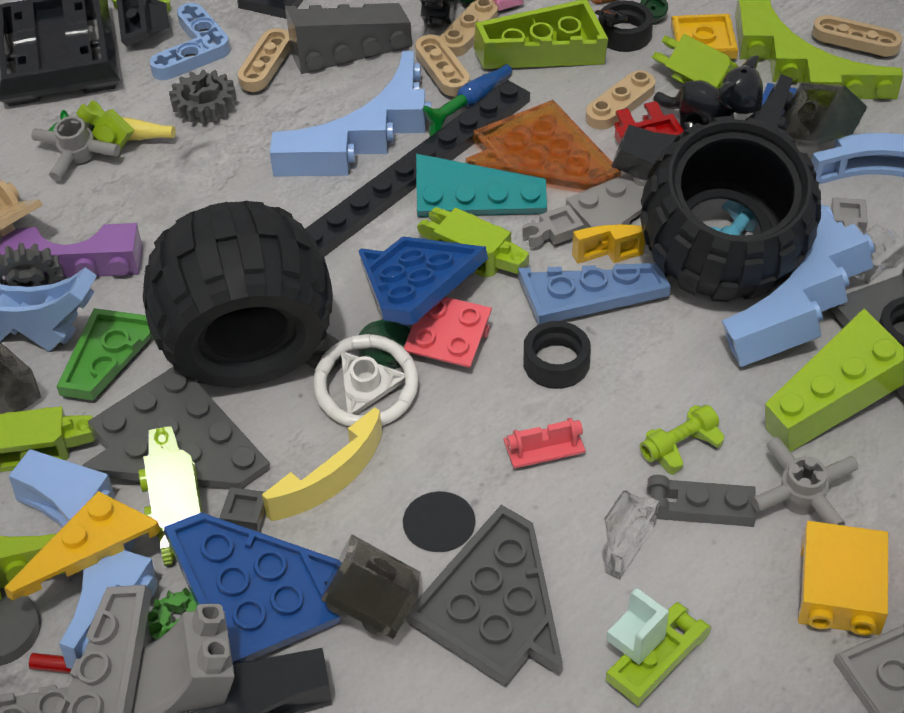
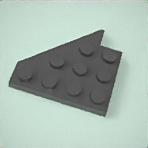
(201, 428)

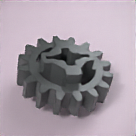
(202, 96)
(27, 266)

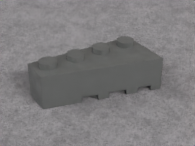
(345, 33)

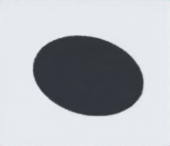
(439, 521)

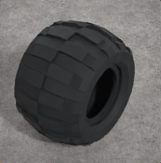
(739, 164)
(237, 294)

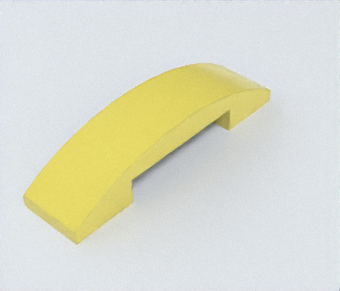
(296, 496)

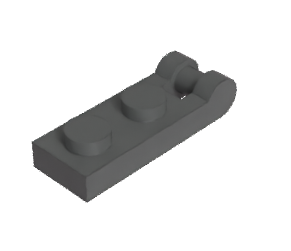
(703, 501)

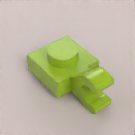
(108, 124)

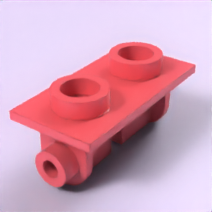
(544, 445)

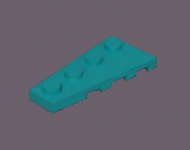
(476, 189)

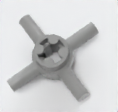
(74, 144)
(804, 484)

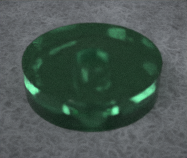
(388, 329)

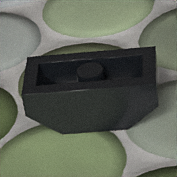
(141, 19)

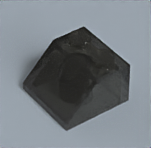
(822, 113)
(372, 588)

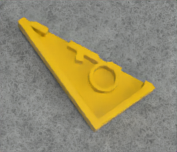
(89, 536)

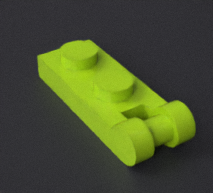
(640, 680)

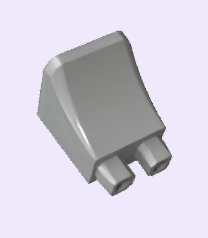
(186, 665)

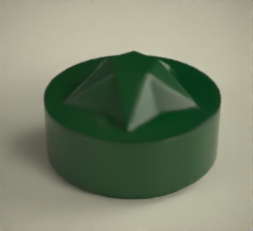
(658, 8)

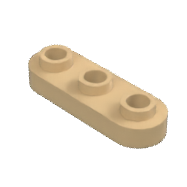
(461, 32)
(857, 35)
(264, 60)
(441, 64)
(627, 93)

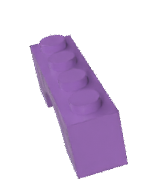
(110, 252)

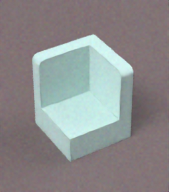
(640, 627)

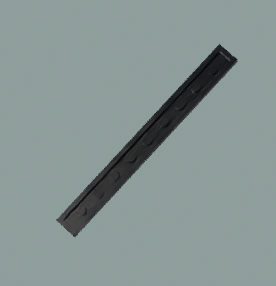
(400, 177)

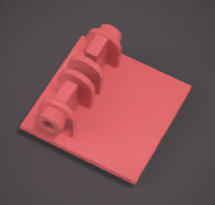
(450, 332)

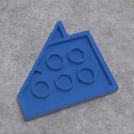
(417, 275)
(262, 582)

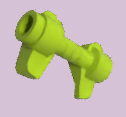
(661, 446)

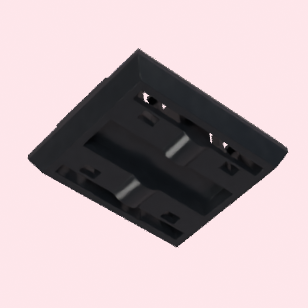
(54, 49)

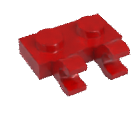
(653, 121)

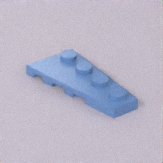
(572, 294)

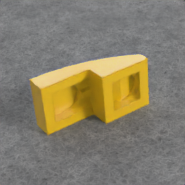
(616, 241)

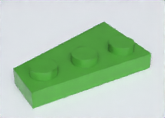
(102, 352)

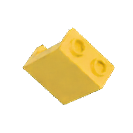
(844, 578)

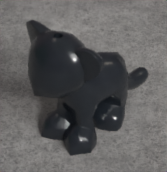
(701, 101)

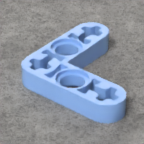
(172, 62)

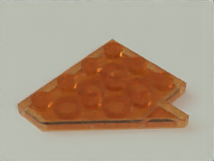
(545, 146)

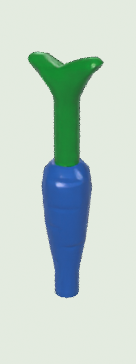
(466, 97)

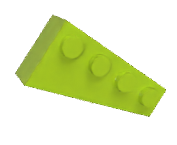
(542, 38)
(837, 382)

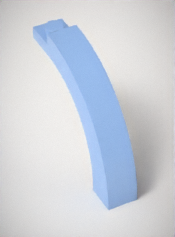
(861, 156)

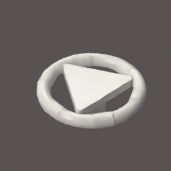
(365, 379)

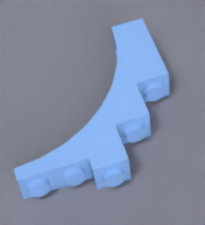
(333, 145)
(796, 307)
(45, 311)
(59, 492)

